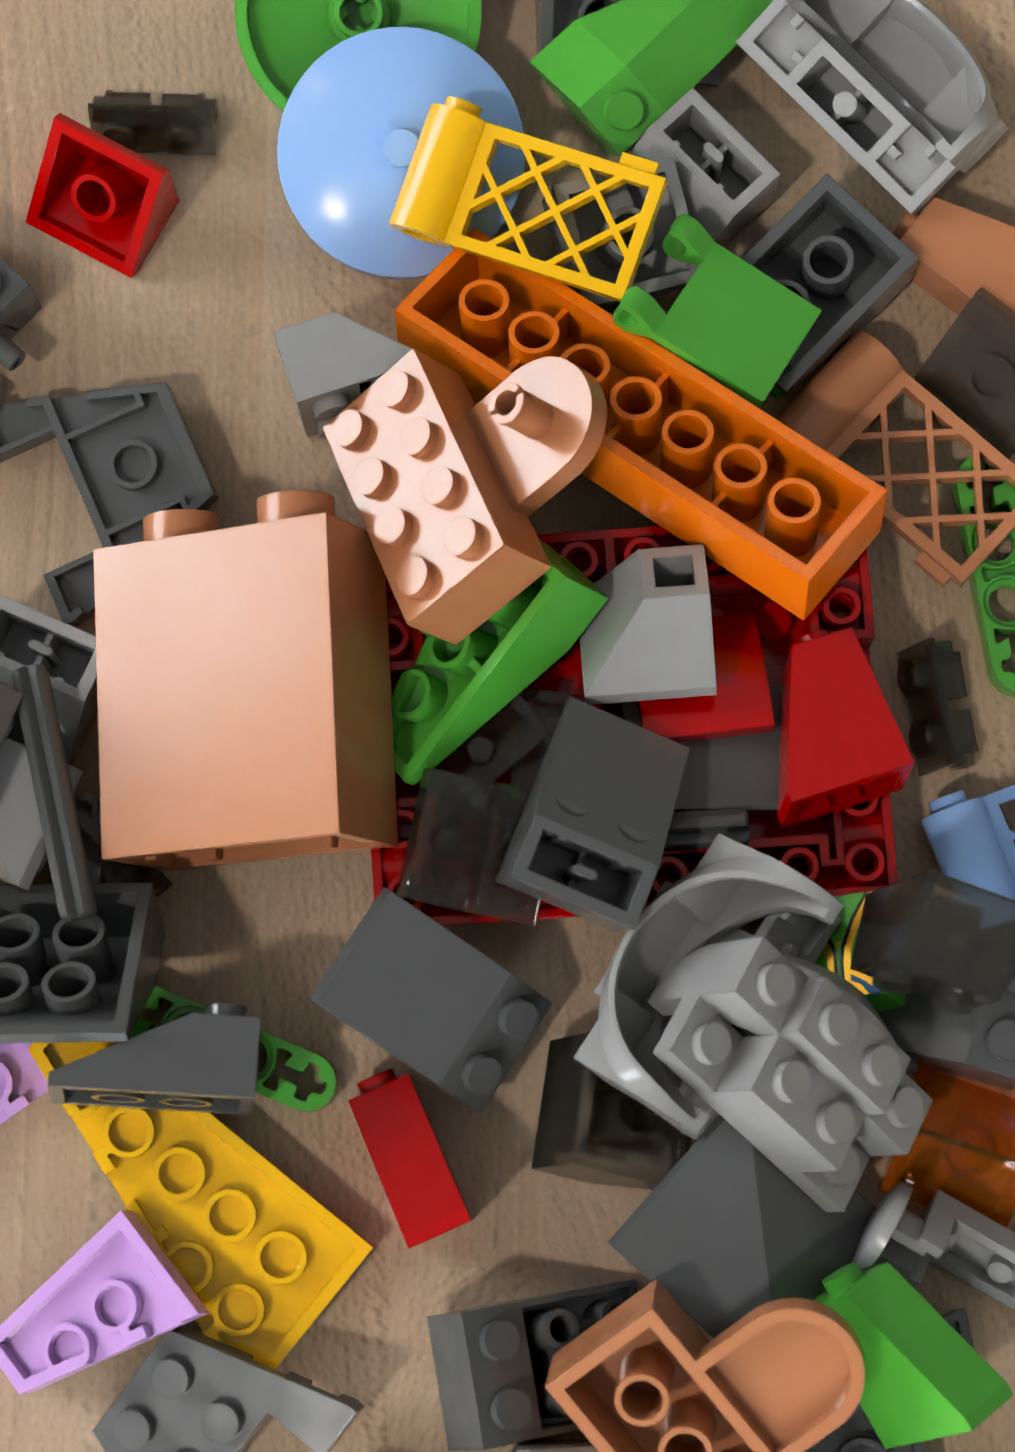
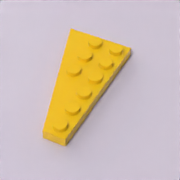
(223, 1215)

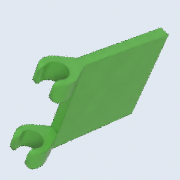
(725, 319)

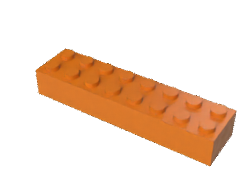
(672, 437)

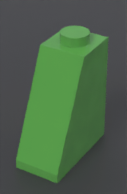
(917, 1367)

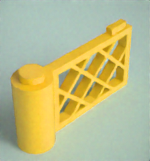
(447, 183)

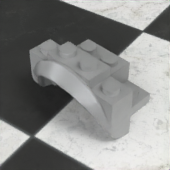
(883, 85)
(697, 910)
(817, 1082)

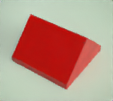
(100, 196)

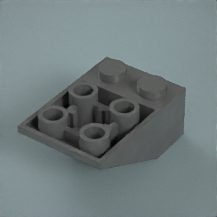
(596, 817)
(498, 1360)

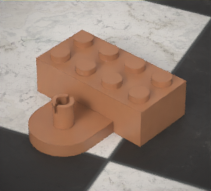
(456, 480)
(659, 1384)

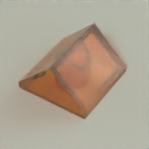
(961, 1148)

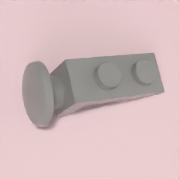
(944, 1234)

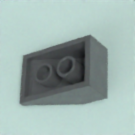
(839, 262)
(431, 1000)
(967, 1045)
(184, 1065)

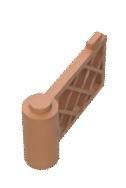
(857, 392)

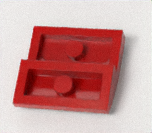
(742, 691)

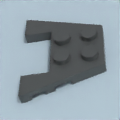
(127, 461)
(215, 1399)

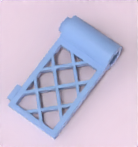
(974, 840)

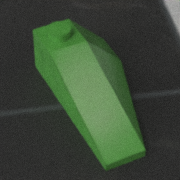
(638, 59)
(467, 683)

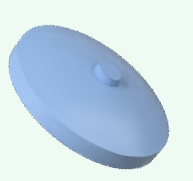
(355, 133)

